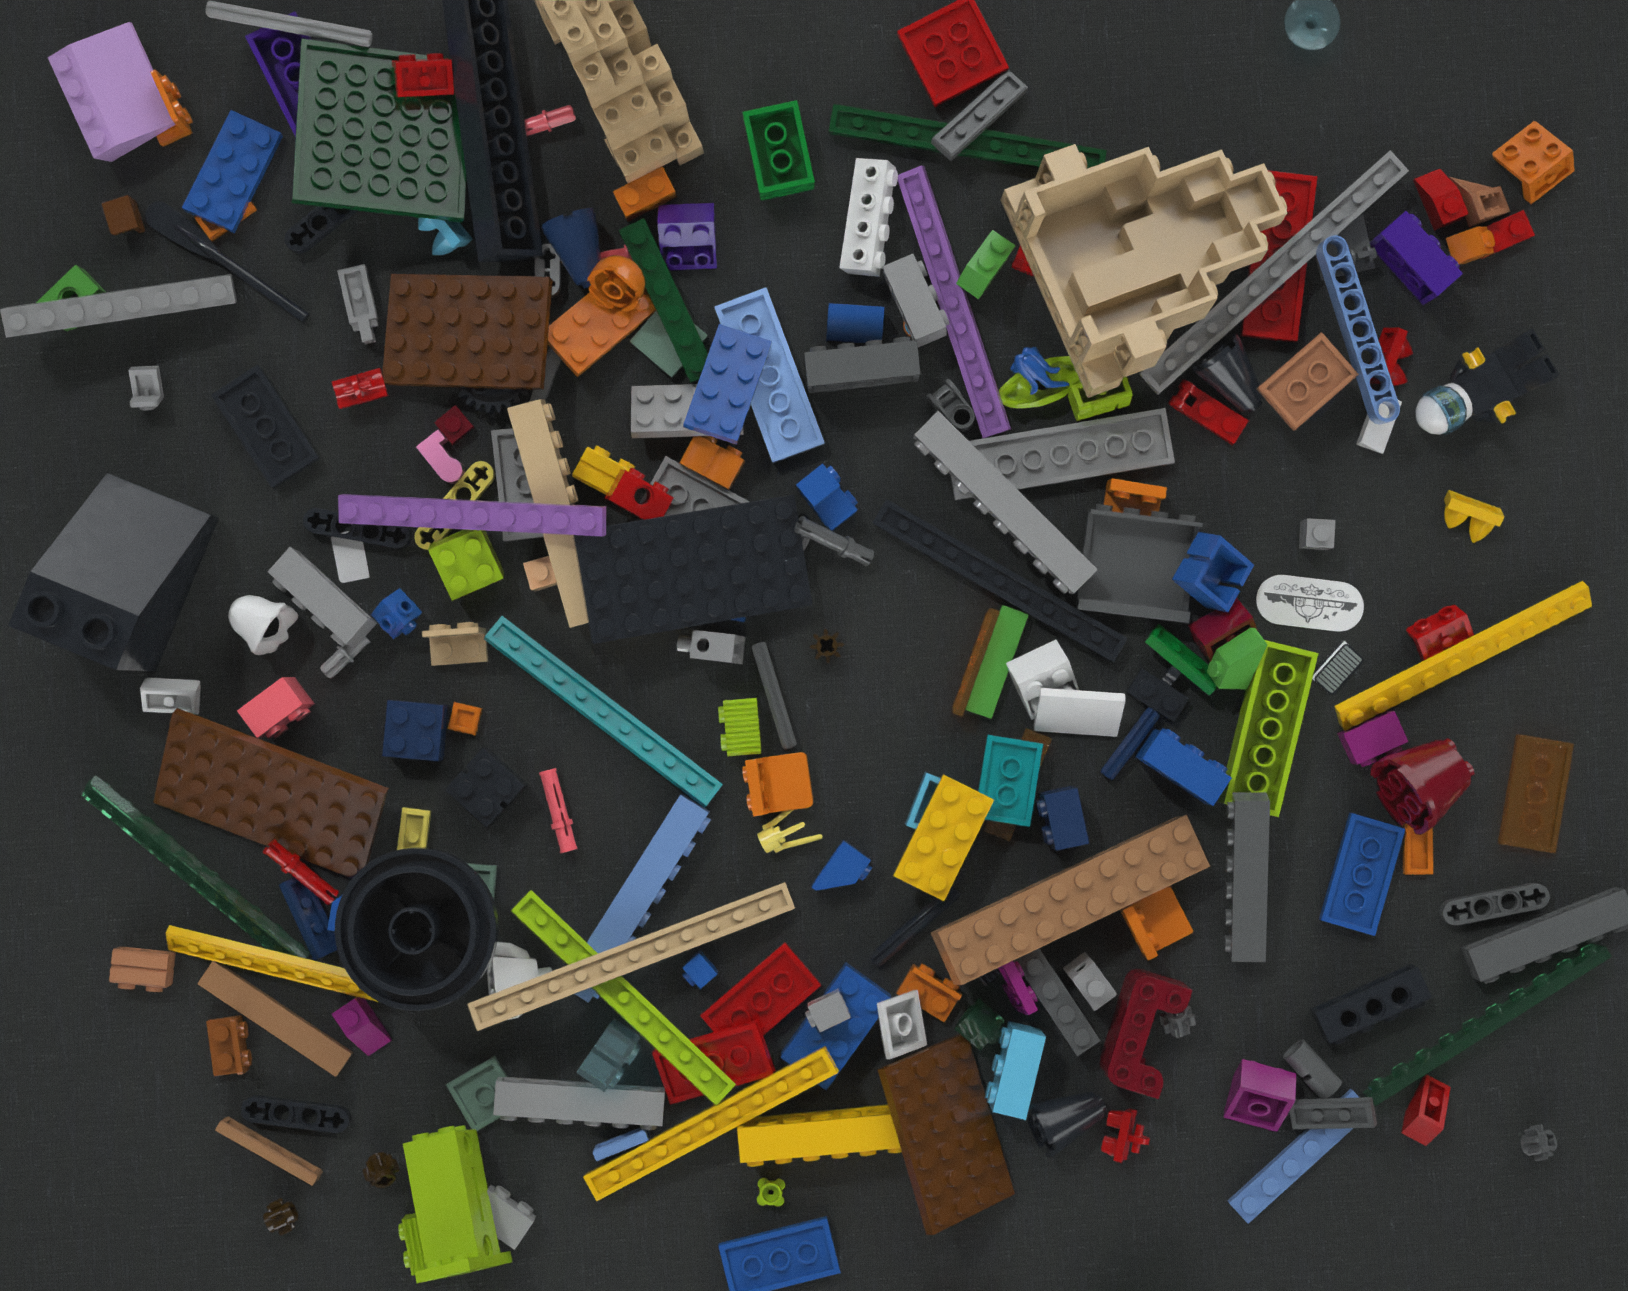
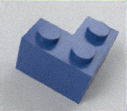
(825, 497)

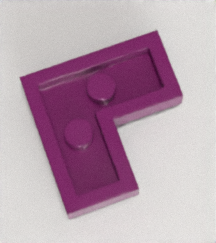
(1020, 996)

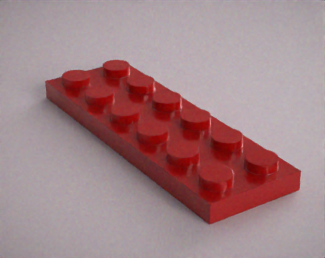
(1281, 311)

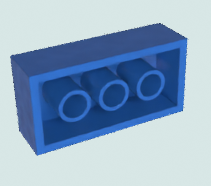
(842, 1039)

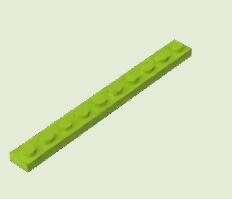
(627, 1001)

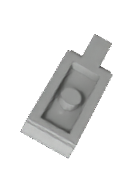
(359, 301)

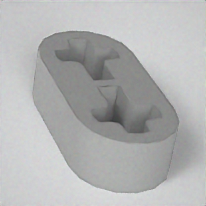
(554, 271)

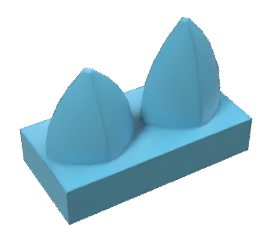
(450, 235)

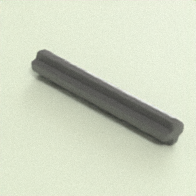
(774, 695)

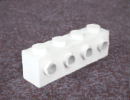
(868, 217)

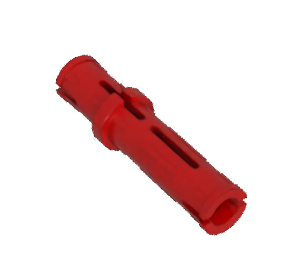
(291, 864)

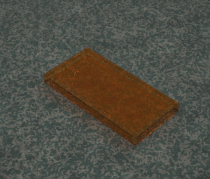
(1535, 793)

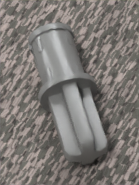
(342, 658)

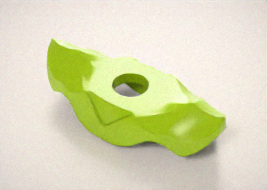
(1017, 390)

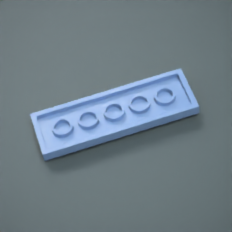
(780, 396)

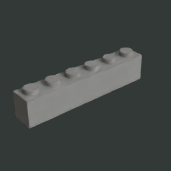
(578, 1102)

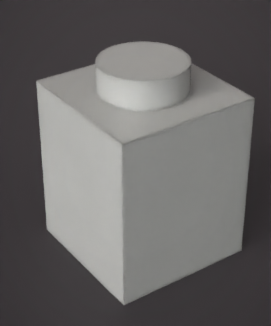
(1317, 534)
(827, 1011)

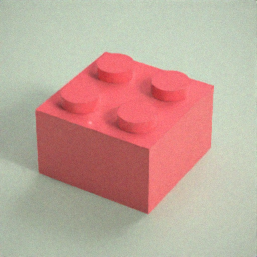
(276, 707)

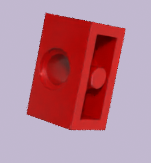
(623, 493)

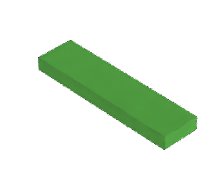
(993, 666)

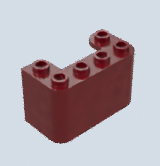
(1130, 1027)

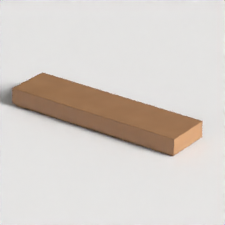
(269, 1150)

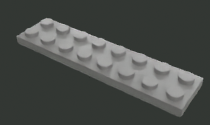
(1079, 450)

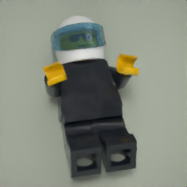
(1485, 385)

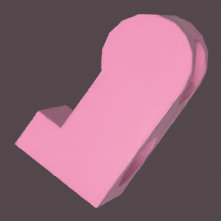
(440, 460)

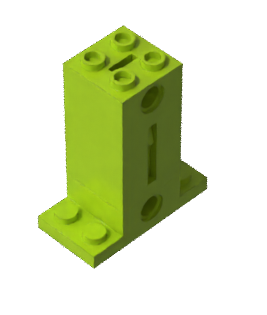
(452, 1204)

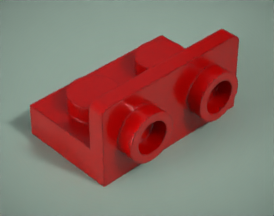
(423, 76)
(1440, 631)

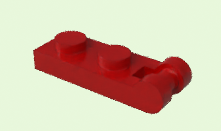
(1208, 412)

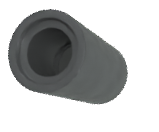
(1312, 1069)

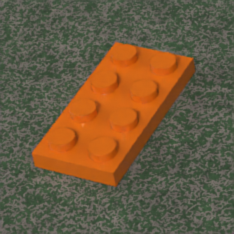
(592, 330)

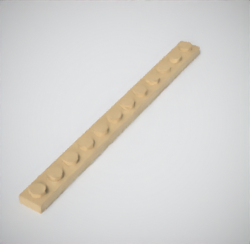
(630, 956)

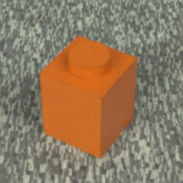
(1471, 244)

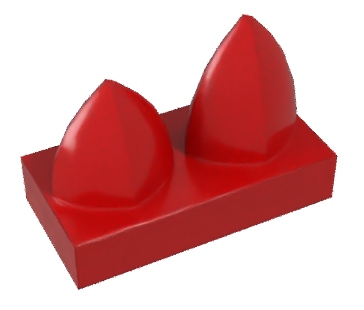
(1394, 346)

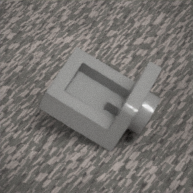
(146, 387)

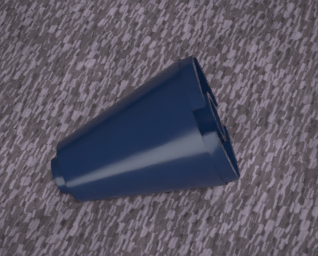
(575, 243)

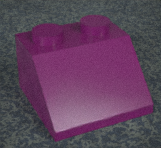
(1260, 1095)

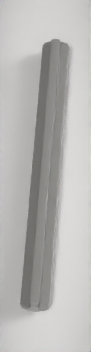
(289, 23)

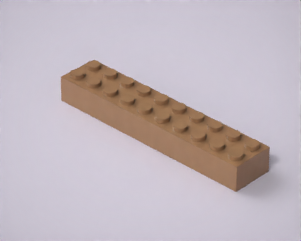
(1069, 900)

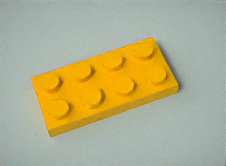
(943, 837)

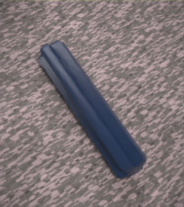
(1130, 743)

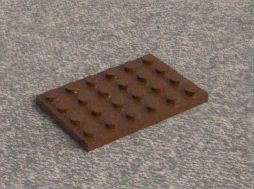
(467, 331)
(946, 1133)

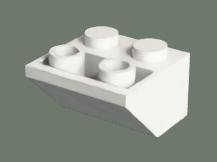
(1041, 669)

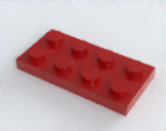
(764, 993)
(734, 1050)

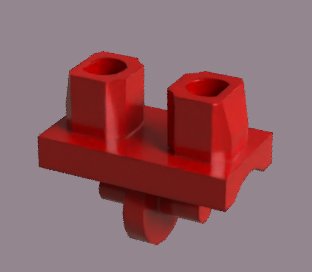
(359, 388)
(1120, 1146)

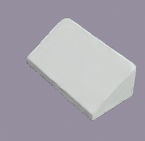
(1374, 435)
(168, 694)

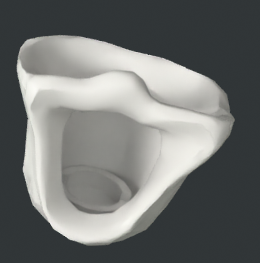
(251, 618)

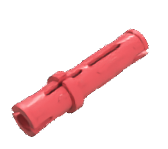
(558, 810)

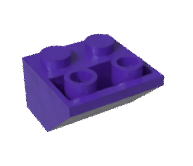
(687, 236)

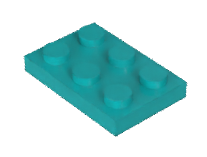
(1010, 778)

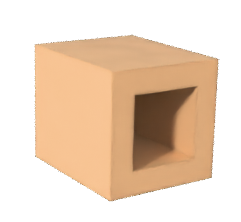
(540, 573)

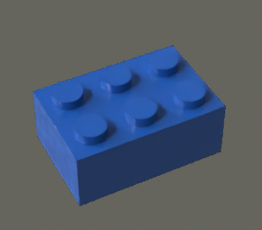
(1184, 766)

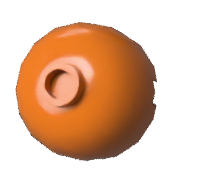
(617, 283)

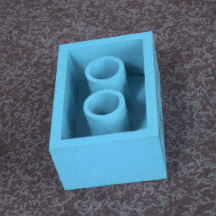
(1015, 1070)

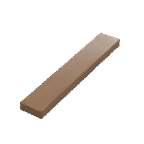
(275, 1018)

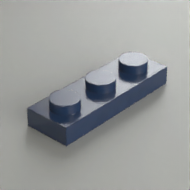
(309, 918)

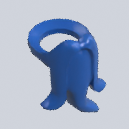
(1034, 367)

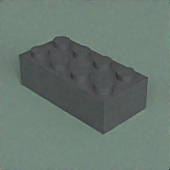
(862, 366)

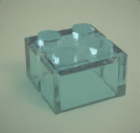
(605, 1060)

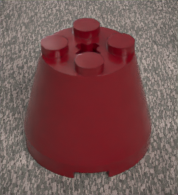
(1422, 783)

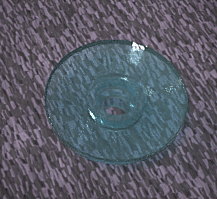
(1321, 13)

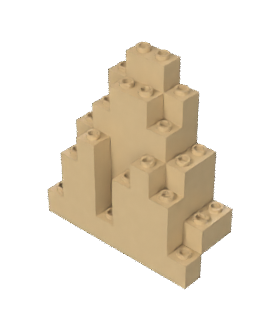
(624, 82)
(1136, 249)

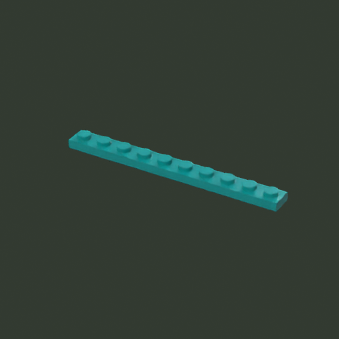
(603, 711)

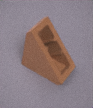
(1481, 201)

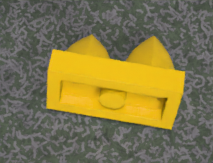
(1482, 515)

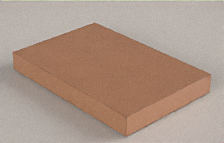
(1307, 381)

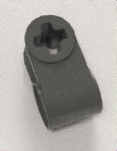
(951, 404)

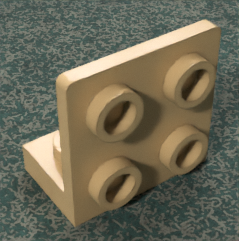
(457, 645)

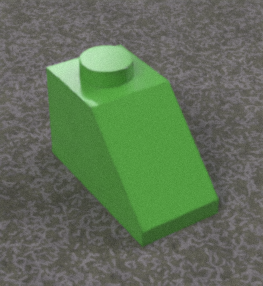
(1237, 660)

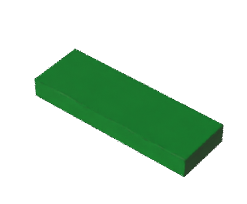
(1181, 658)

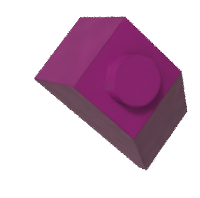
(362, 1026)

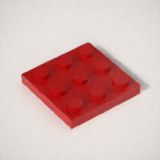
(952, 50)

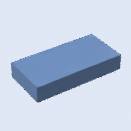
(620, 1143)

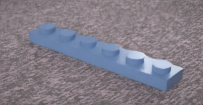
(1285, 1168)

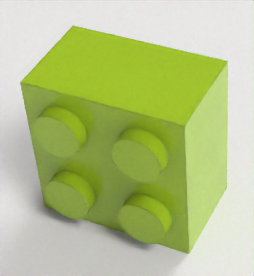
(466, 562)

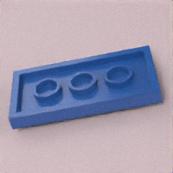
(232, 171)
(727, 384)
(1362, 874)
(780, 1257)

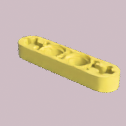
(472, 475)

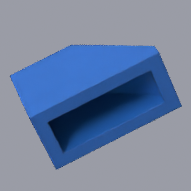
(843, 868)

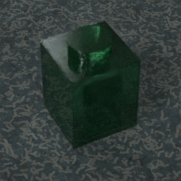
(980, 1025)

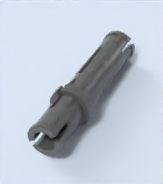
(843, 545)

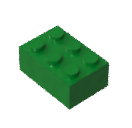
(778, 150)

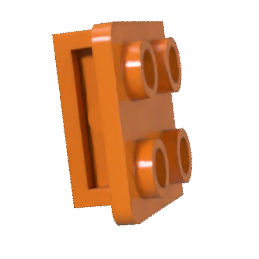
(778, 783)

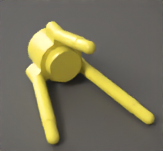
(773, 838)

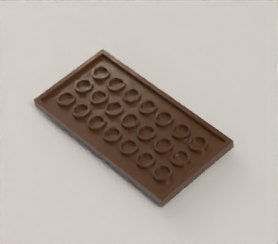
(269, 793)

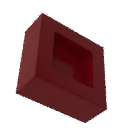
(454, 425)

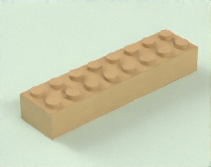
(549, 485)

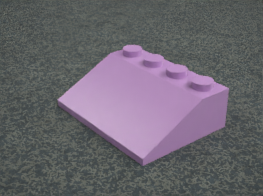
(111, 91)

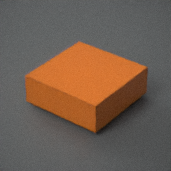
(465, 718)

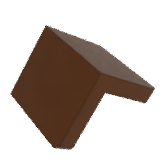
(123, 215)

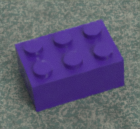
(1416, 258)

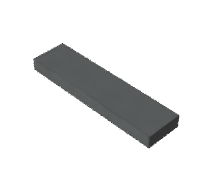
(979, 115)

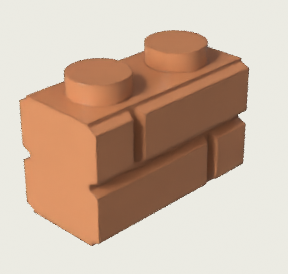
(142, 968)

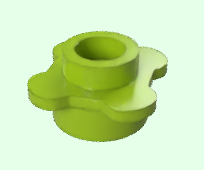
(765, 1198)

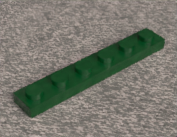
(666, 298)

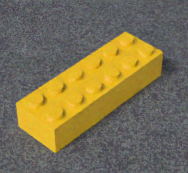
(817, 1134)

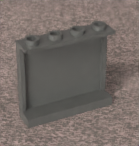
(1136, 563)

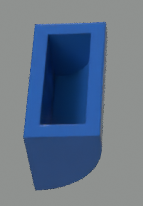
(854, 323)

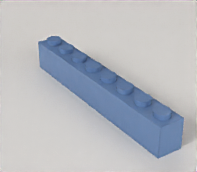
(648, 877)

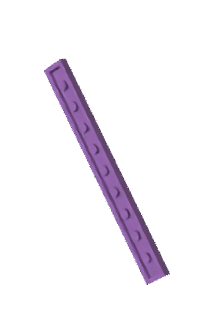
(954, 300)
(473, 515)

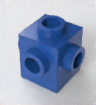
(397, 614)

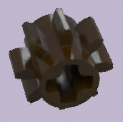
(826, 637)
(381, 1170)
(281, 1216)

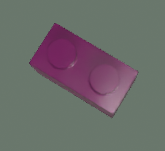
(1373, 738)

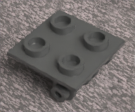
(1359, 247)

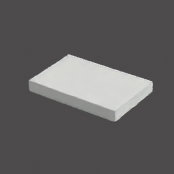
(1079, 712)

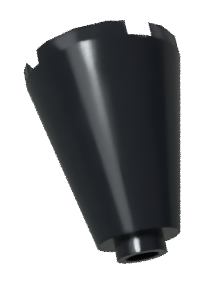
(1230, 373)
(1063, 1119)

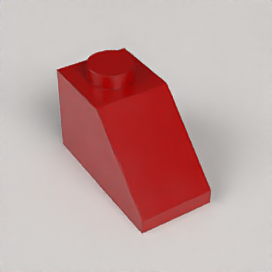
(1440, 199)
(1426, 1111)

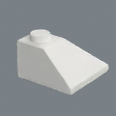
(901, 1024)

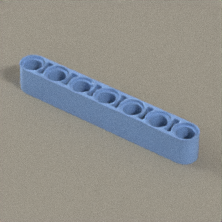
(1361, 316)

